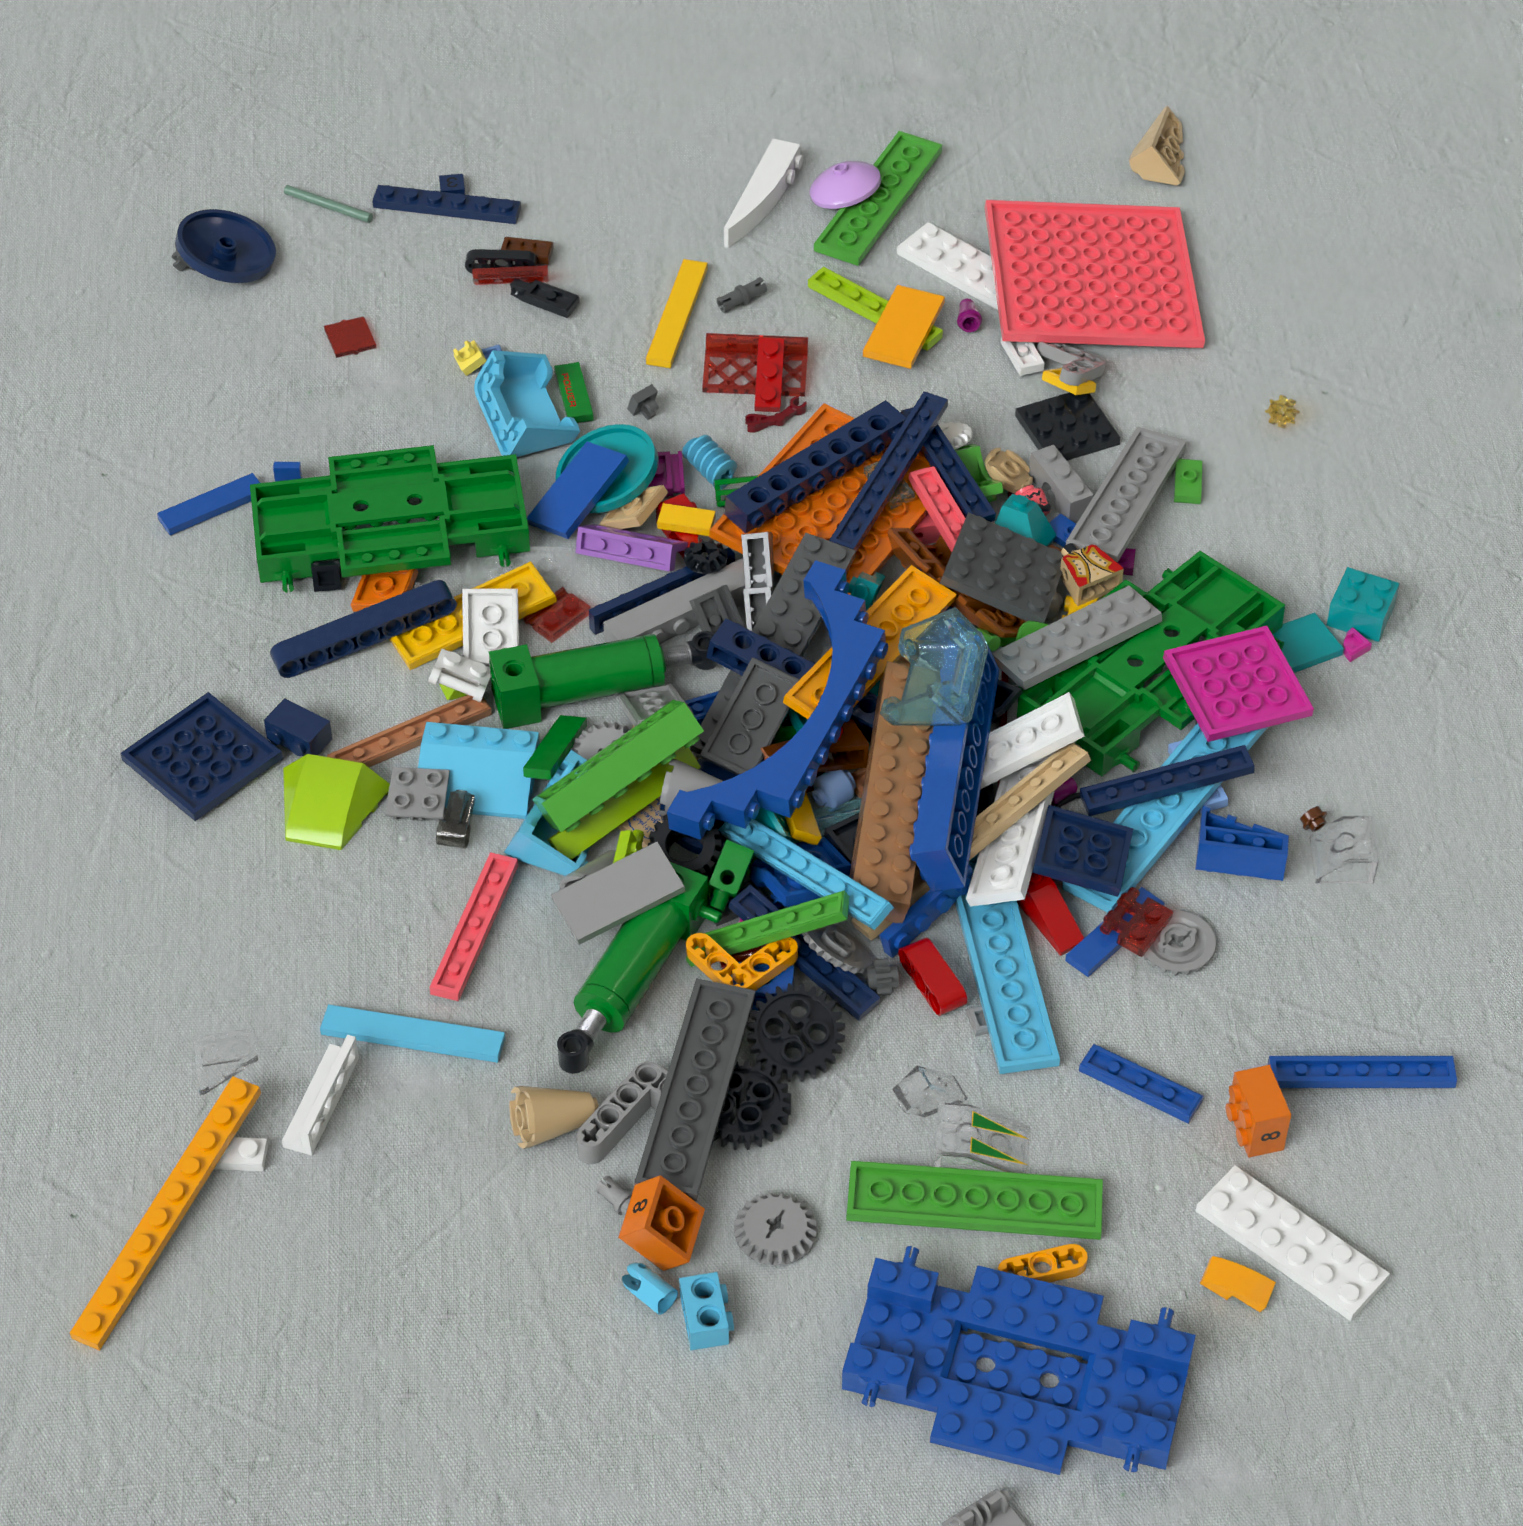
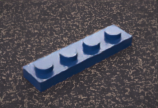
(921, 916)

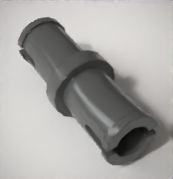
(741, 294)

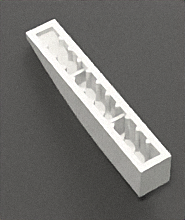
(764, 189)

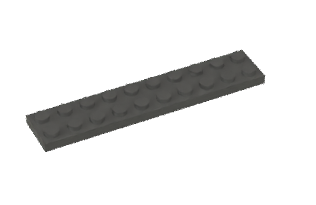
(787, 617)

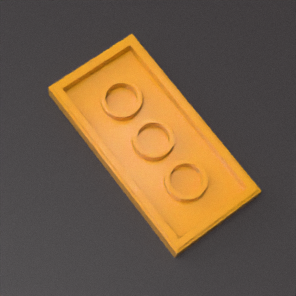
(903, 326)

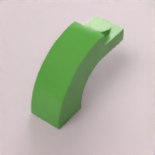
(972, 459)

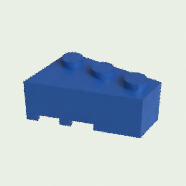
(1240, 849)

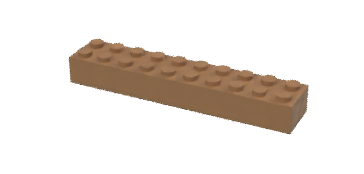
(890, 802)

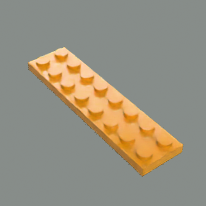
(904, 603)

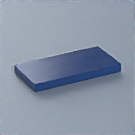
(577, 490)

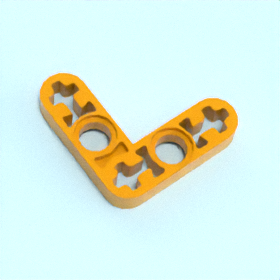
(744, 971)
(1048, 1256)

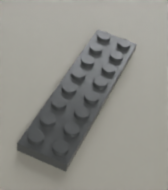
(696, 1085)

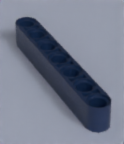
(363, 629)

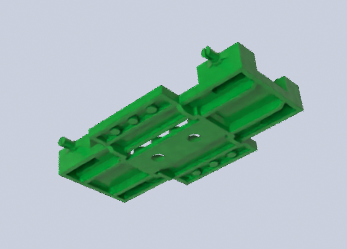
(305, 517)
(1195, 601)

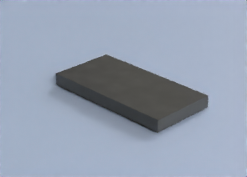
(749, 718)

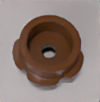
(1314, 819)

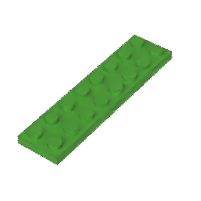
(859, 226)
(975, 1200)

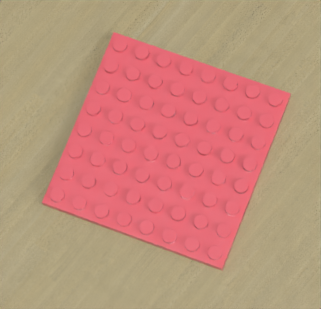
(1093, 274)

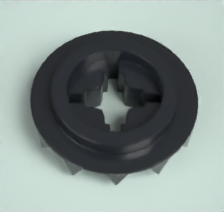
(697, 562)

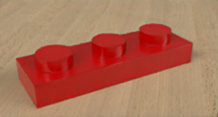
(769, 374)

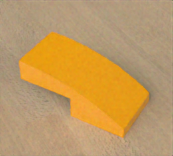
(1236, 1280)

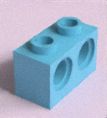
(700, 1311)

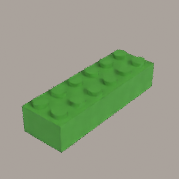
(618, 766)

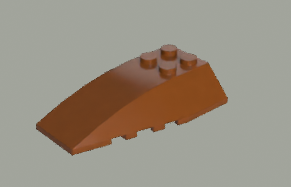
(933, 561)

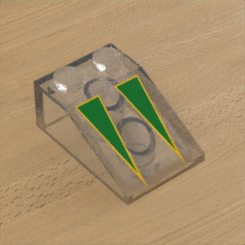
(980, 1140)

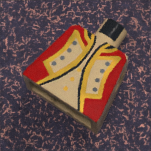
(1088, 572)

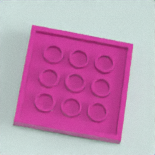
(1237, 683)

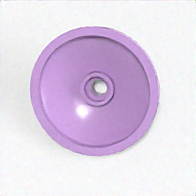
(845, 184)

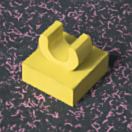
(469, 357)

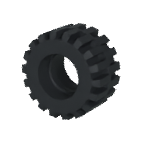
(704, 862)

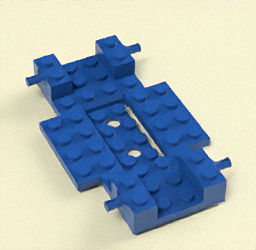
(916, 1356)

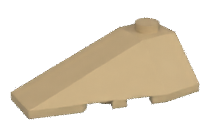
(1158, 152)

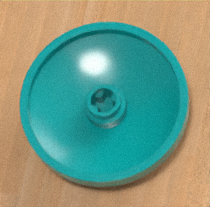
(635, 475)

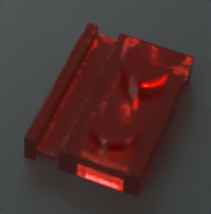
(559, 617)

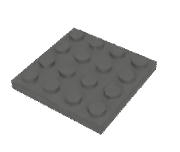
(1003, 569)

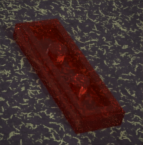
(506, 275)

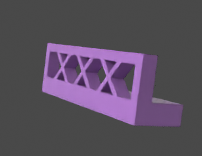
(628, 546)

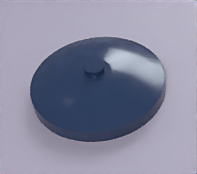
(225, 246)

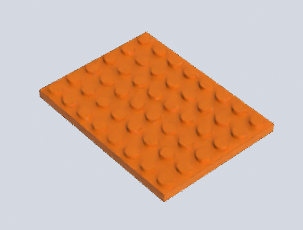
(824, 509)

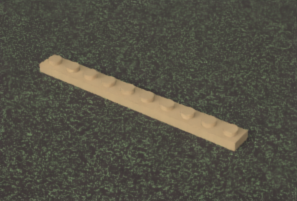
(1006, 812)

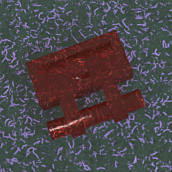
(1144, 925)

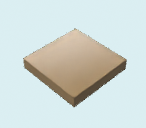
(636, 511)

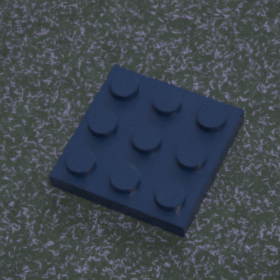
(1083, 850)

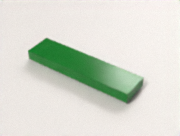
(554, 747)

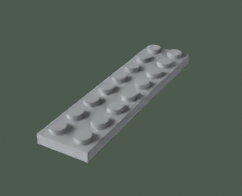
(1127, 492)

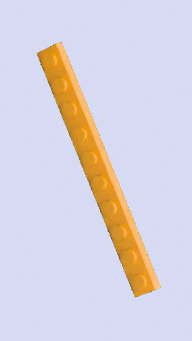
(165, 1214)

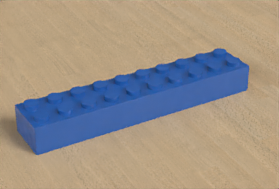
(953, 791)

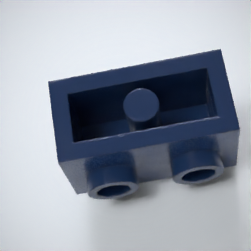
(297, 729)

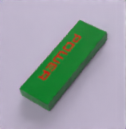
(573, 392)

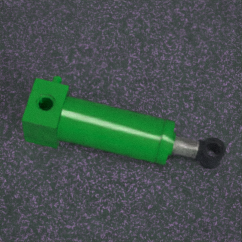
(528, 683)
(632, 965)

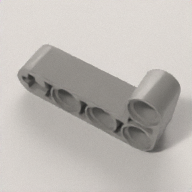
(597, 1137)

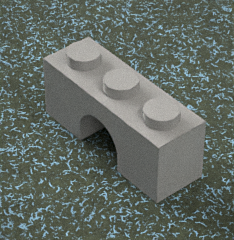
(1053, 472)

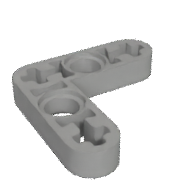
(1078, 364)

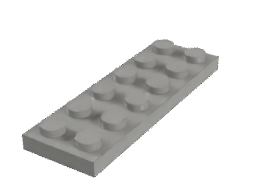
(1076, 637)

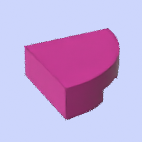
(1355, 645)

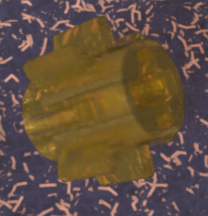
(1276, 413)

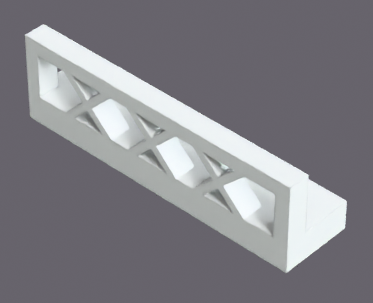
(321, 1097)

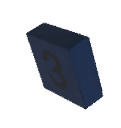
(452, 183)

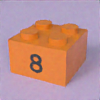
(1258, 1111)
(661, 1223)

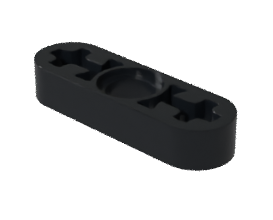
(509, 256)

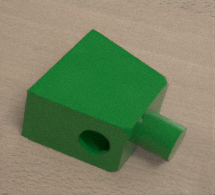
(733, 862)

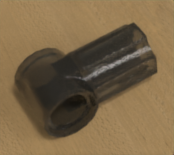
(455, 827)

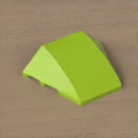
(328, 799)

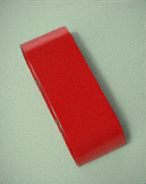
(932, 976)

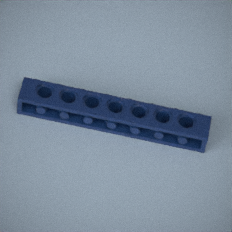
(813, 467)
(735, 646)

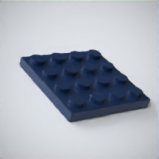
(201, 756)

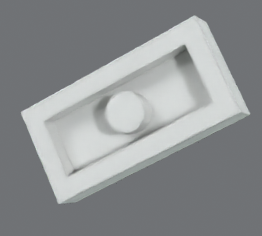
(1024, 357)
(244, 1155)

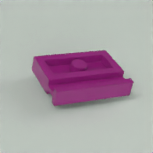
(669, 473)

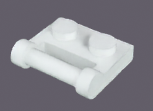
(460, 674)

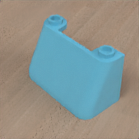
(518, 405)
(531, 841)

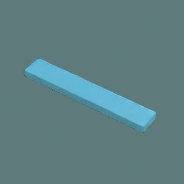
(413, 1033)

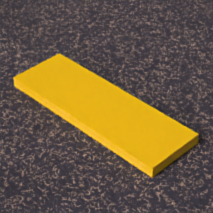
(446, 633)

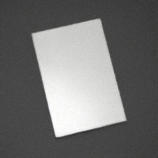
(489, 622)

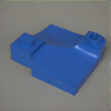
(785, 888)

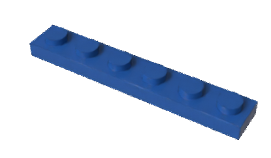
(1364, 1071)

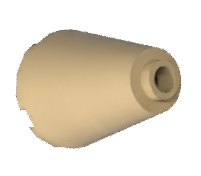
(548, 1113)

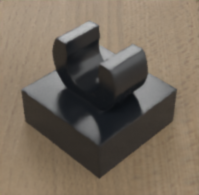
(326, 576)

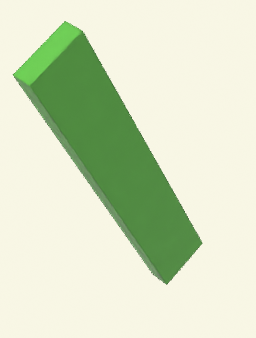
(781, 924)

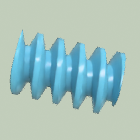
(709, 459)

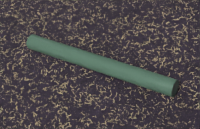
(328, 203)

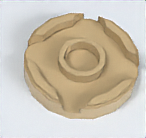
(1008, 469)

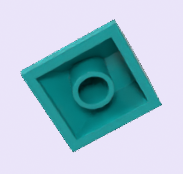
(1026, 519)

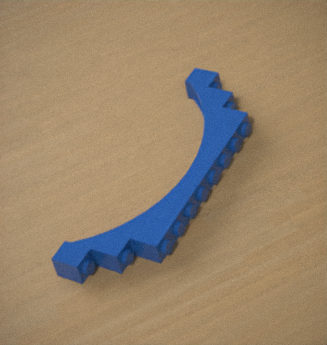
(783, 778)

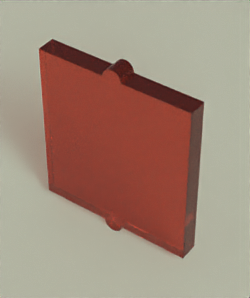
(349, 337)

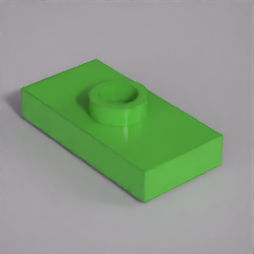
(1188, 481)

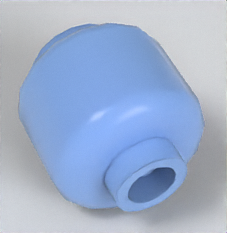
(833, 788)

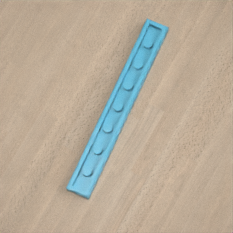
(808, 870)

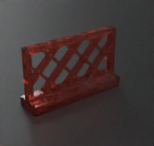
(746, 346)

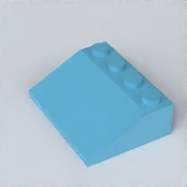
(484, 764)

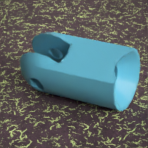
(649, 1287)

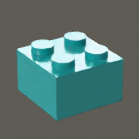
(1363, 603)

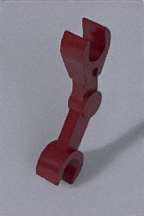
(758, 422)

